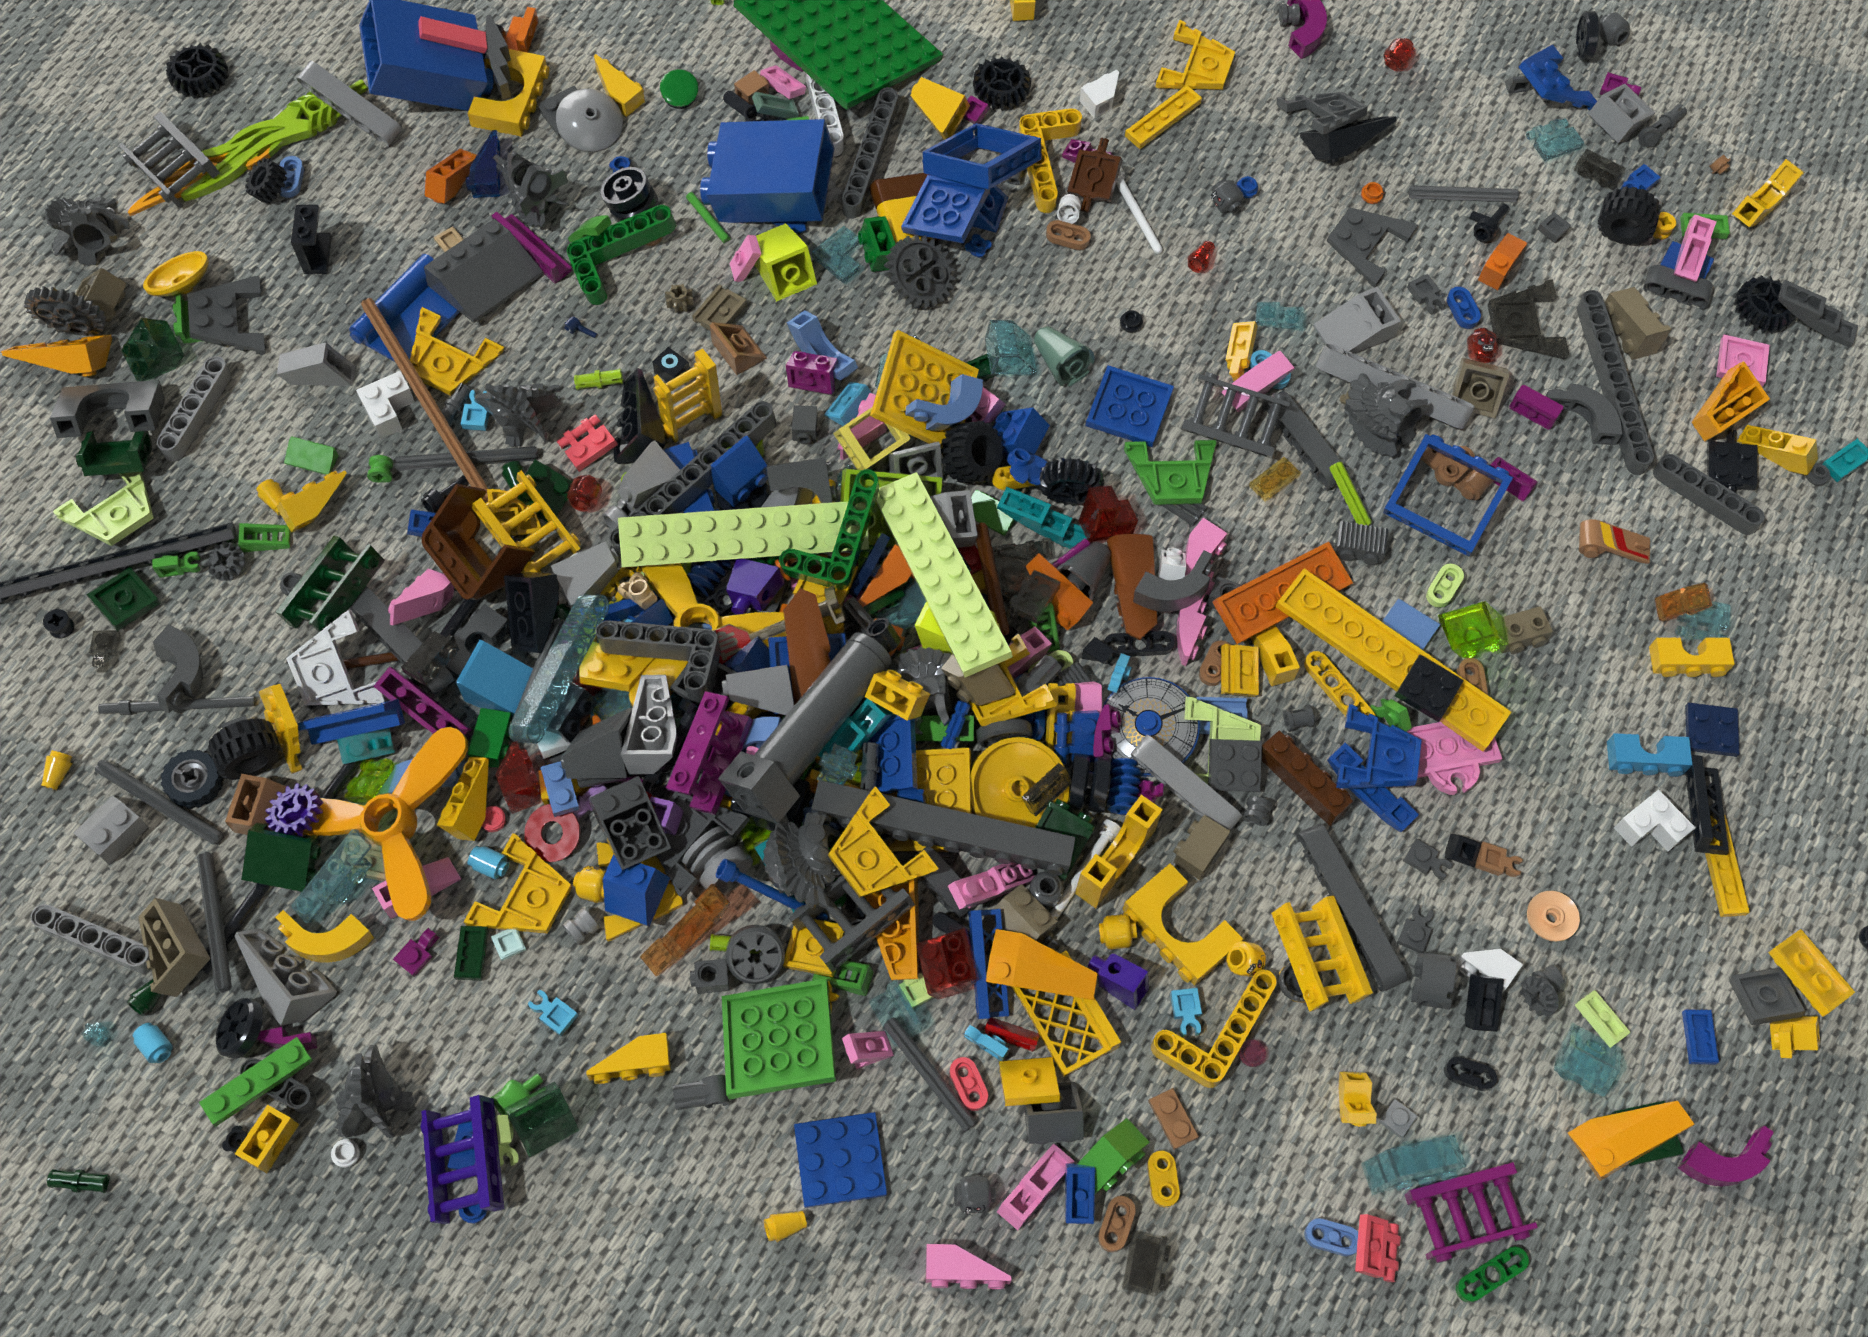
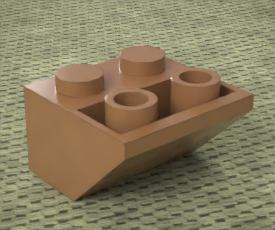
(251, 802)

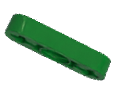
(1513, 1270)

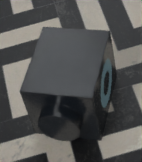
(670, 365)

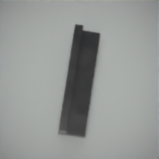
(1701, 811)

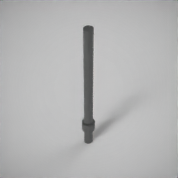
(126, 707)

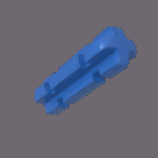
(955, 725)

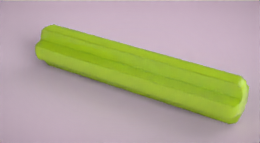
(1350, 494)

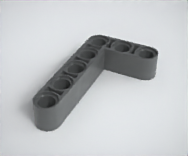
(688, 644)

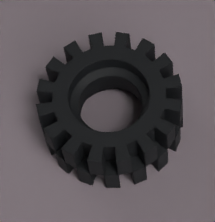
(265, 180)

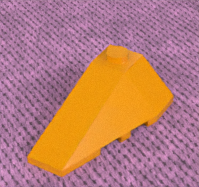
(73, 357)
(900, 938)
(1031, 965)
(1623, 1137)

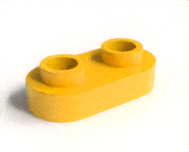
(1163, 1178)

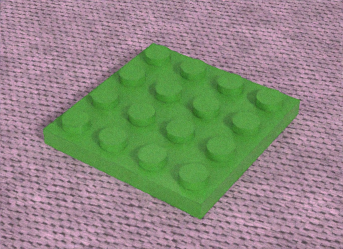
(778, 1039)

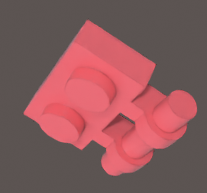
(591, 446)
(1377, 1248)

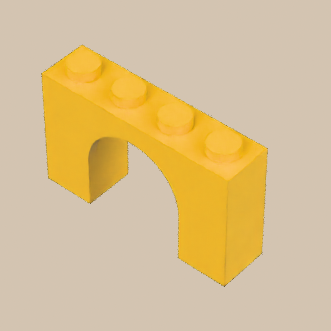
(513, 115)
(1104, 871)
(1192, 959)

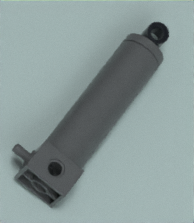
(765, 780)

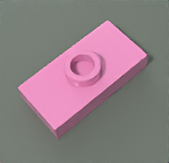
(783, 82)
(745, 258)

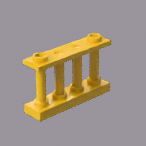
(707, 395)
(501, 530)
(1340, 947)

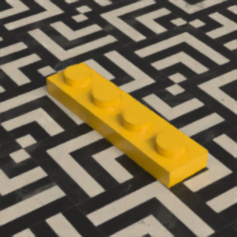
(1163, 117)
(1727, 879)

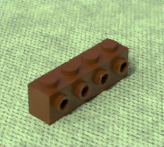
(1305, 778)

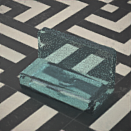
(895, 1004)

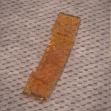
(687, 932)

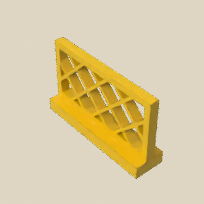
(1093, 1015)

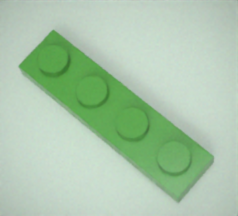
(255, 1081)

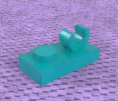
(365, 746)

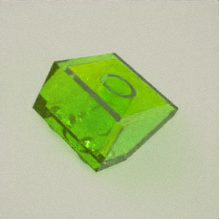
(1474, 629)

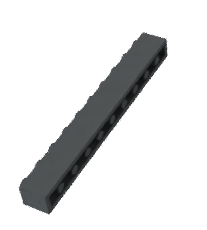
(951, 829)

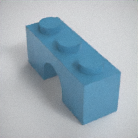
(1628, 756)

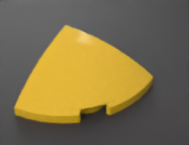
(510, 510)

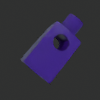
(753, 585)
(1127, 984)

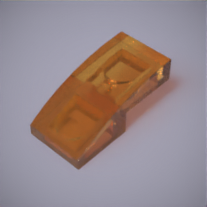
(1683, 600)

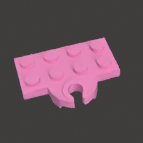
(1450, 755)

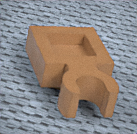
(1494, 860)

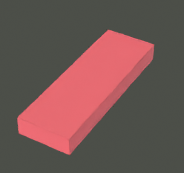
(452, 35)

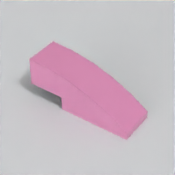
(1694, 247)
(1262, 378)
(1034, 1187)

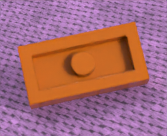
(522, 31)

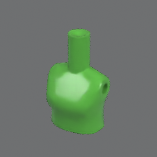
(513, 1092)

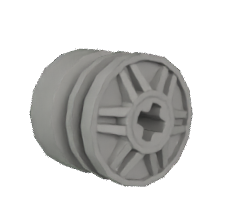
(709, 851)

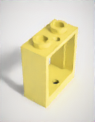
(854, 449)

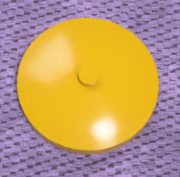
(1005, 774)

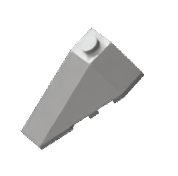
(651, 727)
(284, 985)

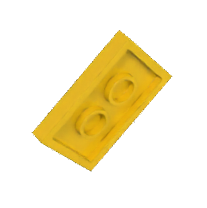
(1811, 972)

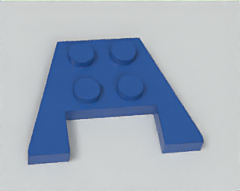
(1545, 77)
(1390, 759)

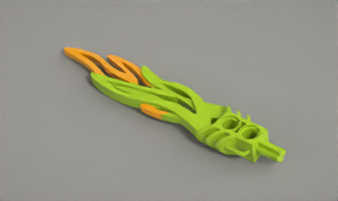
(245, 151)

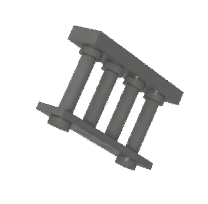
(177, 141)
(1218, 430)
(855, 936)

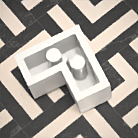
(383, 399)
(1659, 819)

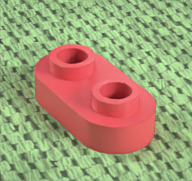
(970, 1084)

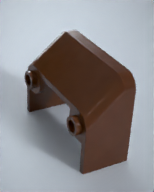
(459, 556)

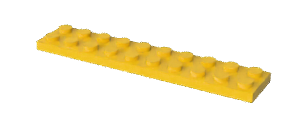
(1385, 653)

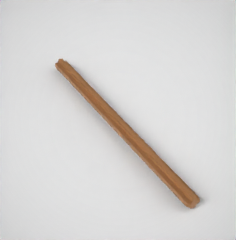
(423, 396)

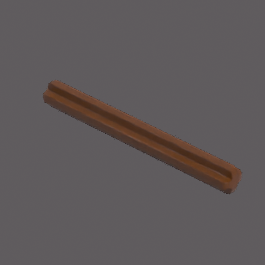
(991, 576)

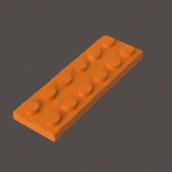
(1252, 605)

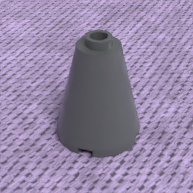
(1087, 568)

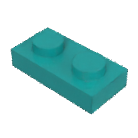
(1847, 460)

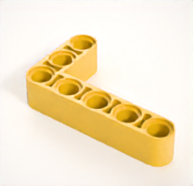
(1048, 126)
(1226, 1038)

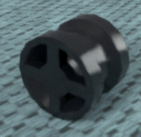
(65, 623)

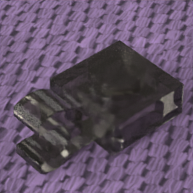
(103, 645)

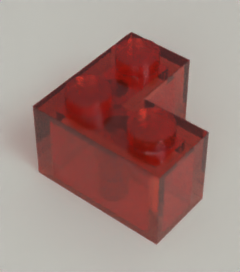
(1106, 515)

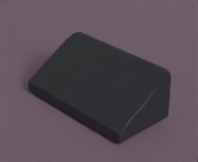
(1483, 1002)

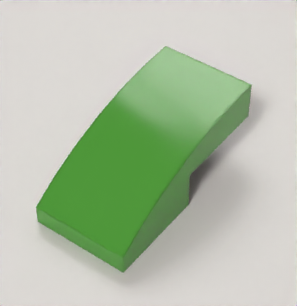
(591, 227)

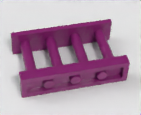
(701, 736)
(1475, 1185)

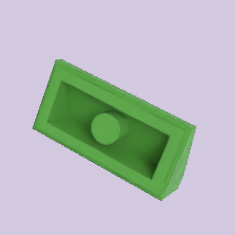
(310, 455)
(986, 511)

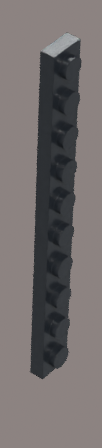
(122, 560)

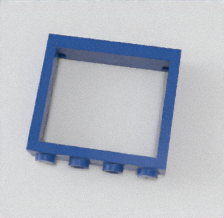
(1017, 149)
(1431, 529)

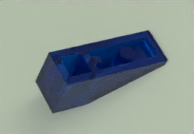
(484, 175)

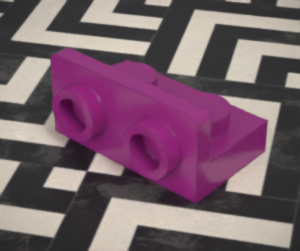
(811, 372)

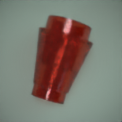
(1200, 258)

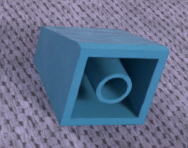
(493, 679)

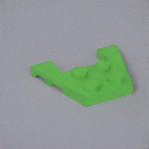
(1173, 480)

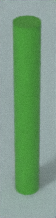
(706, 215)

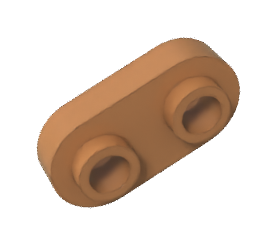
(1069, 233)
(1457, 469)
(1212, 661)
(1478, 678)
(1116, 1224)

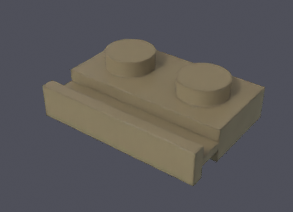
(719, 307)

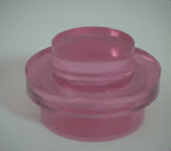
(1252, 1053)

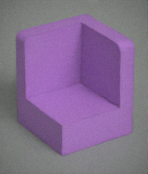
(668, 814)

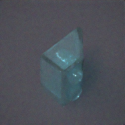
(1009, 348)
(1588, 1060)

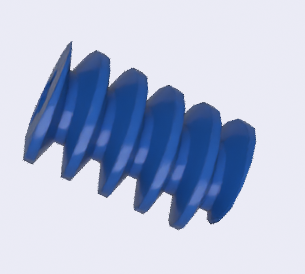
(1123, 785)

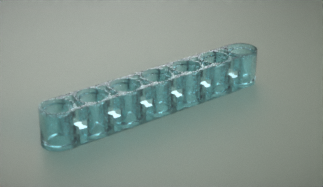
(558, 669)

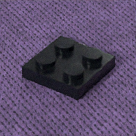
(1429, 688)

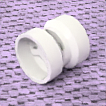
(1068, 213)

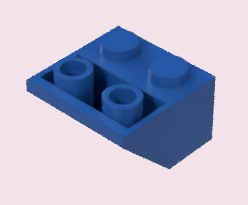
(1021, 430)

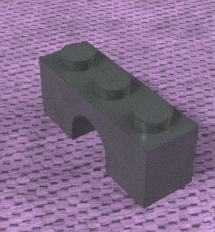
(483, 625)

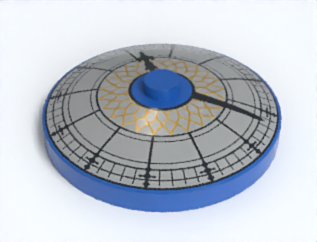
(1153, 709)

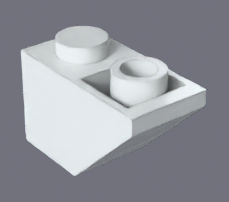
(1099, 94)
(1172, 564)
(1490, 963)

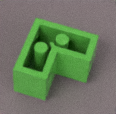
(1115, 1153)

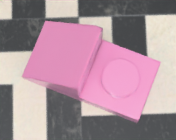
(867, 1048)

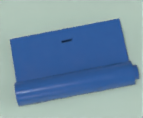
(401, 310)

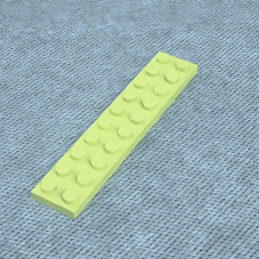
(732, 533)
(942, 575)

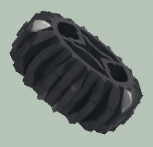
(197, 70)
(1000, 88)
(1762, 308)
(1069, 480)

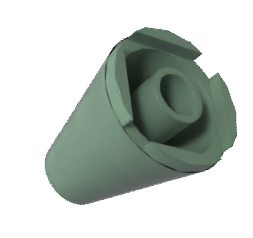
(1063, 355)

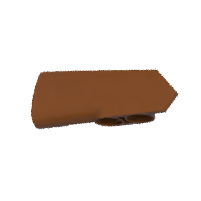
(1130, 559)
(806, 641)

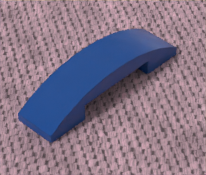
(1379, 799)

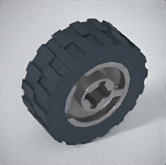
(193, 792)

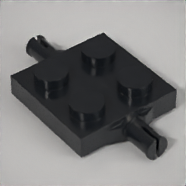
(1732, 463)

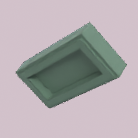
(775, 105)

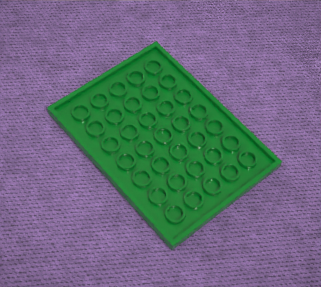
(844, 44)

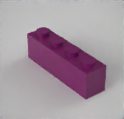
(419, 703)

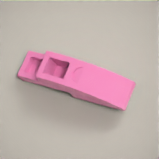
(1191, 627)
(989, 884)

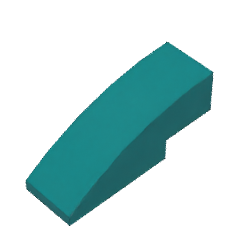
(859, 727)

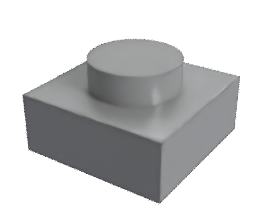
(1397, 1118)

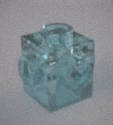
(837, 765)

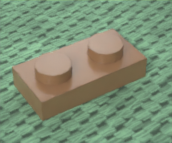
(1173, 1119)

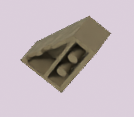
(1635, 324)
(172, 946)

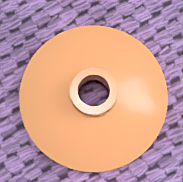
(1558, 906)

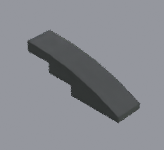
(498, 57)
(1816, 314)

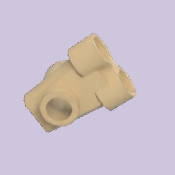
(638, 591)

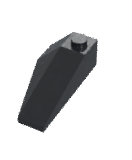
(1344, 139)
(638, 421)

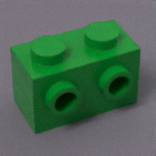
(876, 241)
(491, 736)

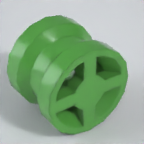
(380, 468)

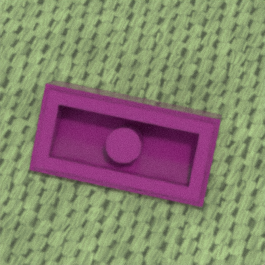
(1536, 407)
(1521, 483)

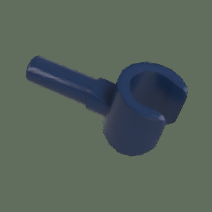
(574, 324)

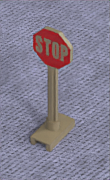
(734, 638)

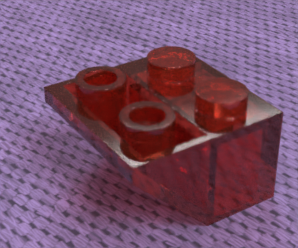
(518, 779)
(947, 964)

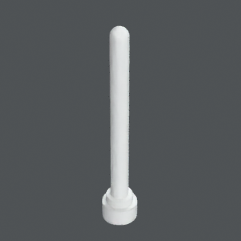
(1136, 211)
(1107, 834)

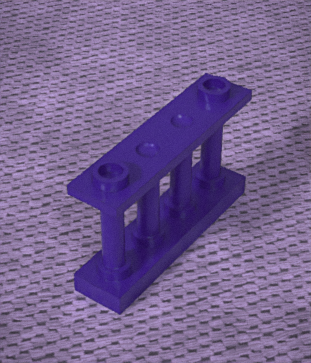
(486, 1159)

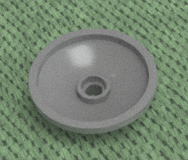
(585, 131)

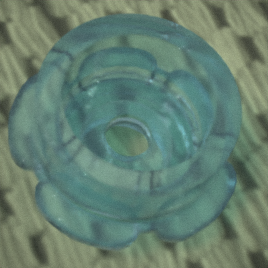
(95, 1034)

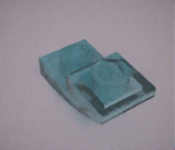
(1273, 315)

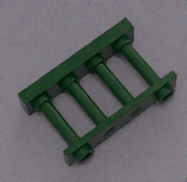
(319, 577)

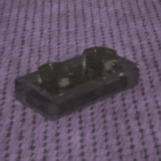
(1047, 789)

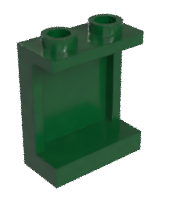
(114, 456)
(1061, 820)
(279, 858)

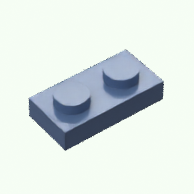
(559, 789)

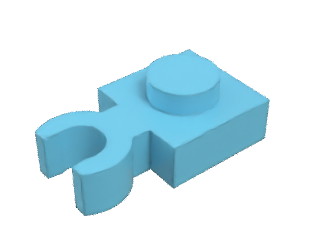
(474, 415)
(1120, 673)
(1186, 1007)
(555, 1015)
(993, 1045)

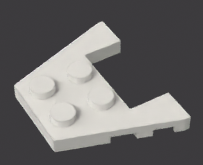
(321, 670)

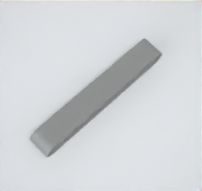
(1350, 365)

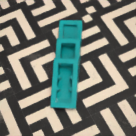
(1040, 518)

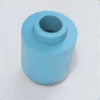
(488, 862)
(152, 1043)

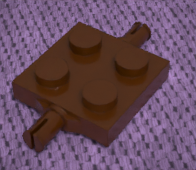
(1094, 175)

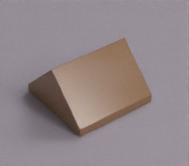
(736, 346)

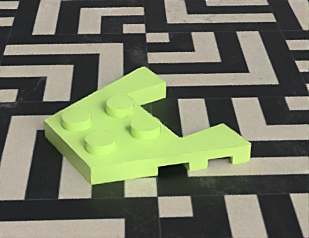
(114, 516)
(1222, 724)

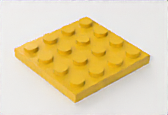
(912, 373)
(946, 784)

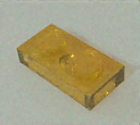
(1274, 479)

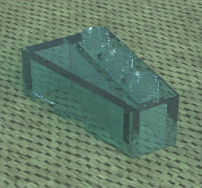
(1414, 1164)

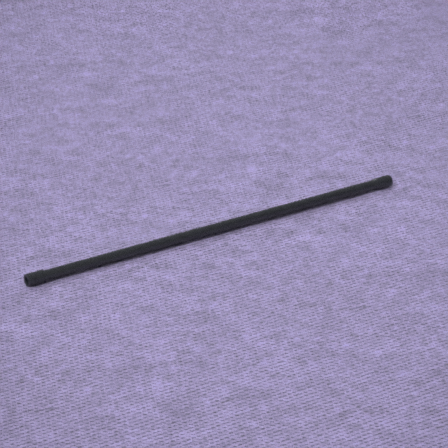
(330, 792)

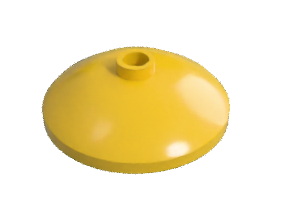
(177, 275)

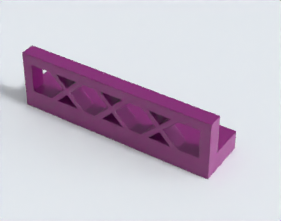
(550, 262)

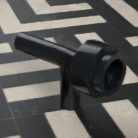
(1486, 226)
(433, 499)

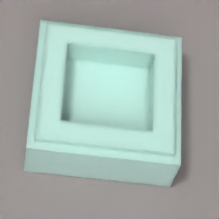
(508, 943)

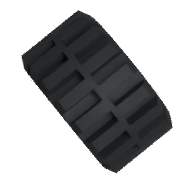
(1629, 215)
(958, 452)
(245, 748)

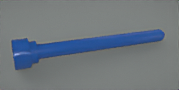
(728, 872)

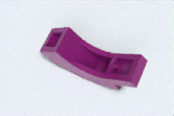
(1309, 36)
(1722, 1171)

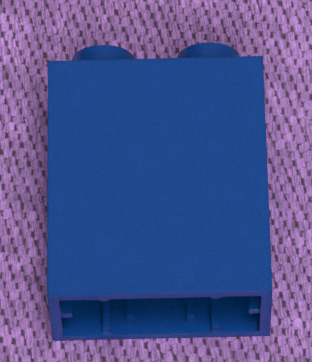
(416, 68)
(769, 171)

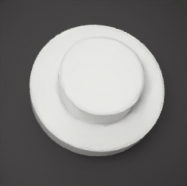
(345, 1153)

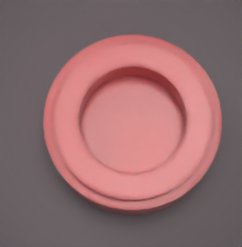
(494, 819)

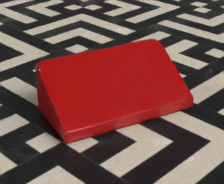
(1012, 1034)

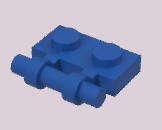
(1083, 732)

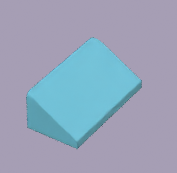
(847, 403)

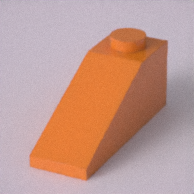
(448, 176)
(1502, 261)
(889, 576)
(1069, 601)

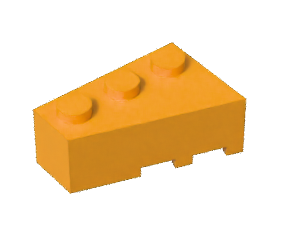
(1730, 401)

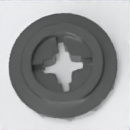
(234, 562)
(1548, 997)

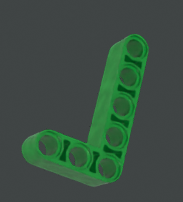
(614, 241)
(843, 541)

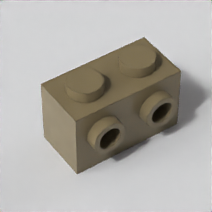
(1526, 629)
(1201, 846)

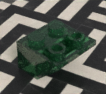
(152, 349)
(542, 1119)

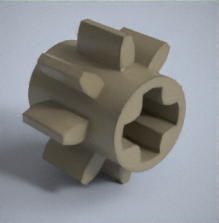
(679, 298)

